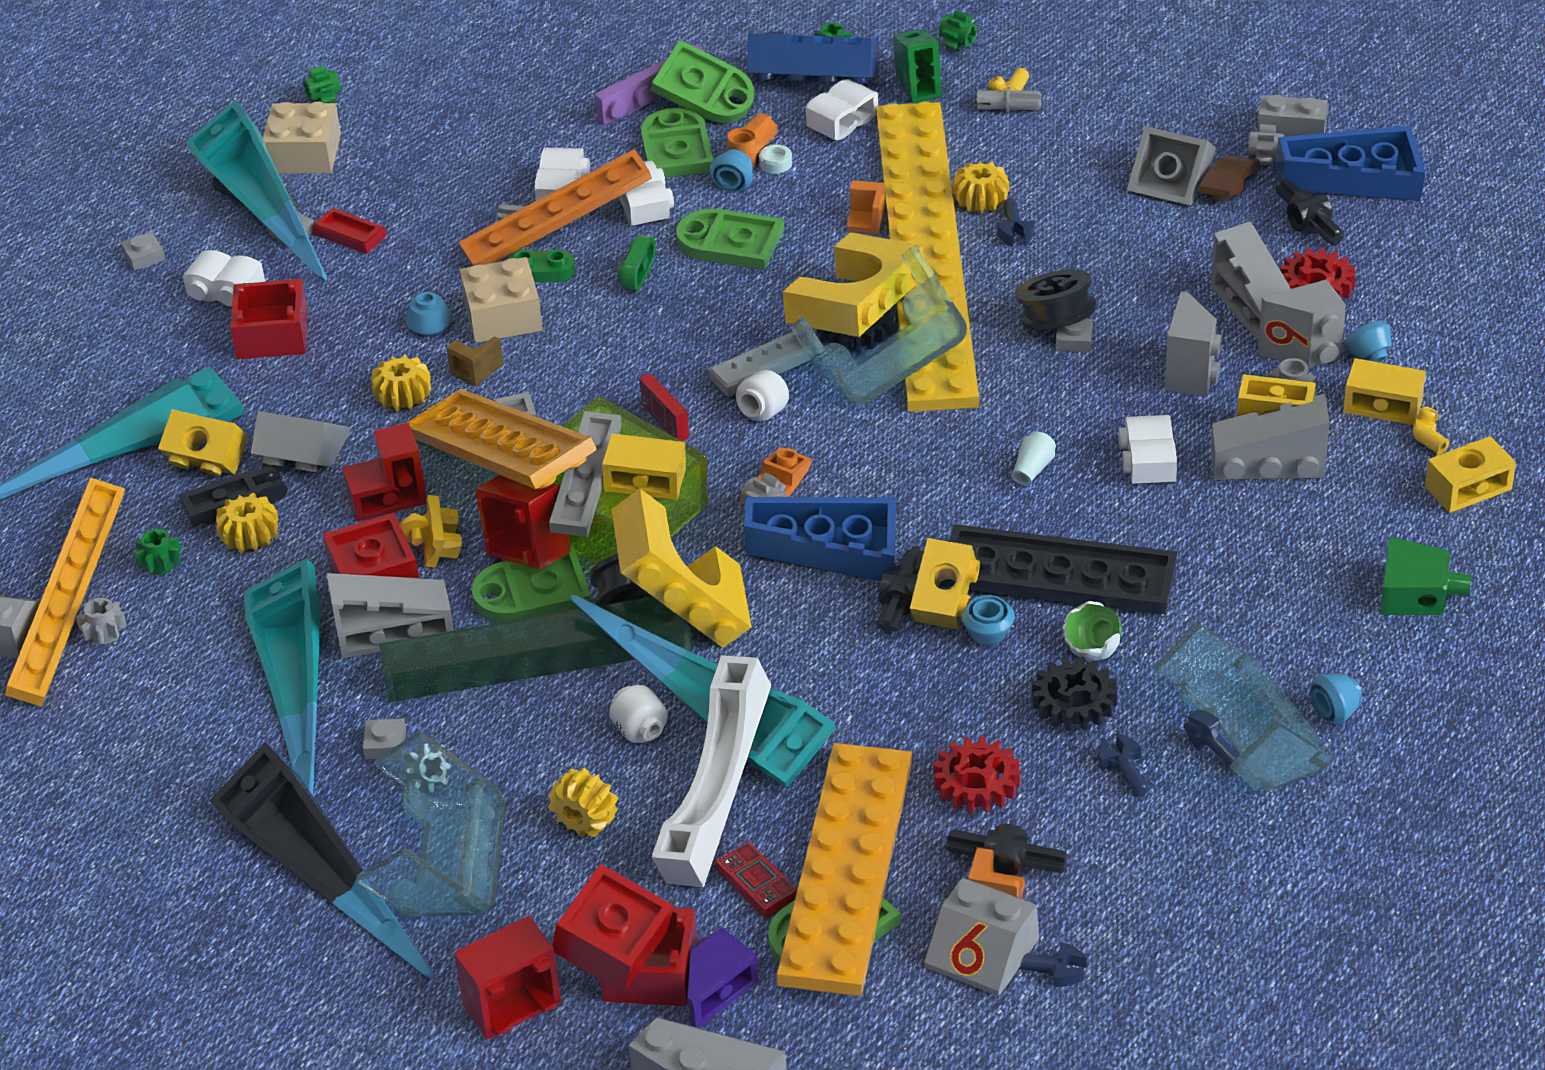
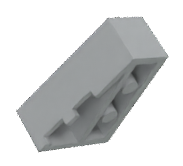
(1244, 273)
(1272, 444)
(386, 610)
(683, 1047)

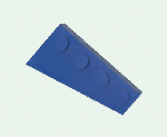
(812, 56)
(1354, 163)
(824, 532)

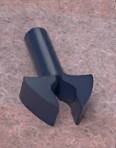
(1006, 230)
(1203, 731)
(1130, 751)
(1056, 965)

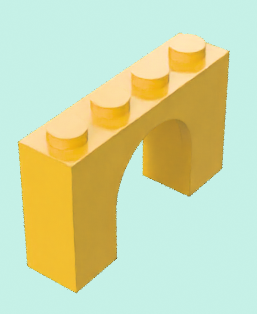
(854, 305)
(703, 593)

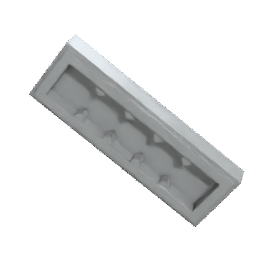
(775, 356)

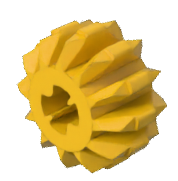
(980, 187)
(401, 383)
(247, 522)
(583, 802)

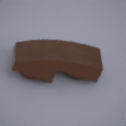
(1228, 177)

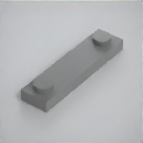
(583, 484)

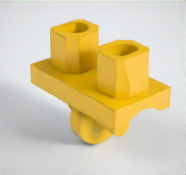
(434, 531)

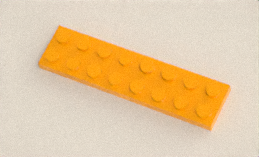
(501, 438)
(845, 870)

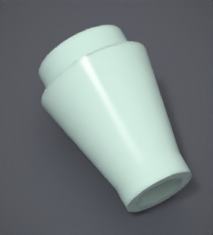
(1033, 457)

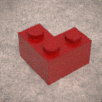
(391, 480)

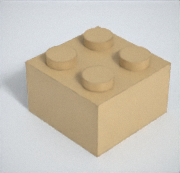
(303, 137)
(501, 299)

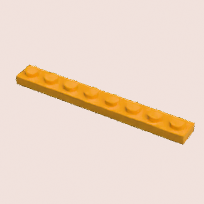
(65, 593)

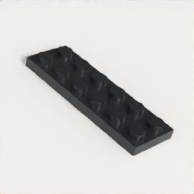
(1069, 569)

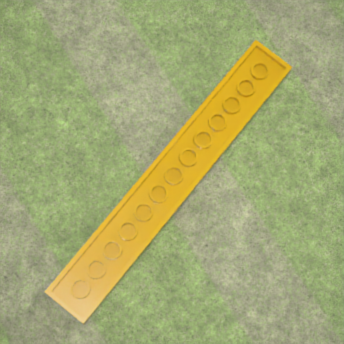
(924, 214)

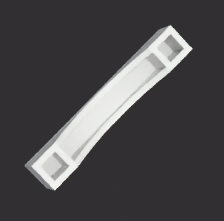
(694, 831)

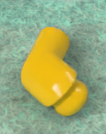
(1015, 83)
(1425, 431)

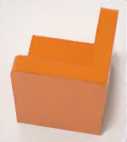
(866, 207)
(982, 873)

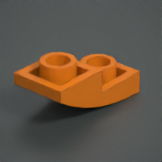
(787, 467)

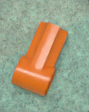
(752, 136)

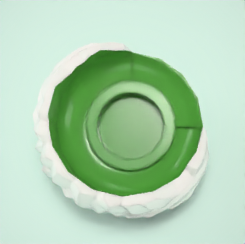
(1092, 631)

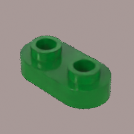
(638, 262)
(548, 265)

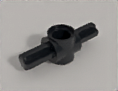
(1309, 212)
(898, 590)
(1010, 849)

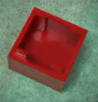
(269, 319)
(518, 521)
(371, 549)
(612, 928)
(666, 972)
(508, 977)

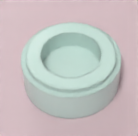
(775, 159)

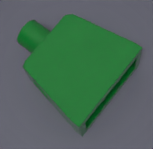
(914, 56)
(1419, 579)

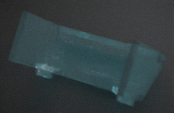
(932, 332)
(1252, 709)
(460, 835)

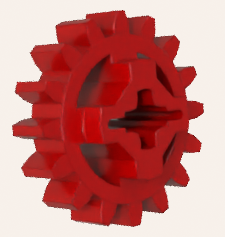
(1318, 267)
(976, 774)

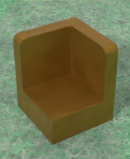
(475, 363)

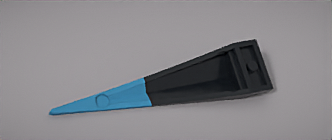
(284, 819)

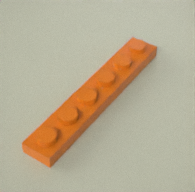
(556, 209)

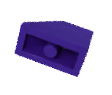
(718, 975)

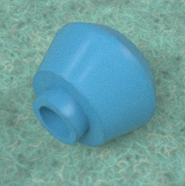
(732, 171)
(428, 314)
(1370, 341)
(988, 619)
(1335, 697)

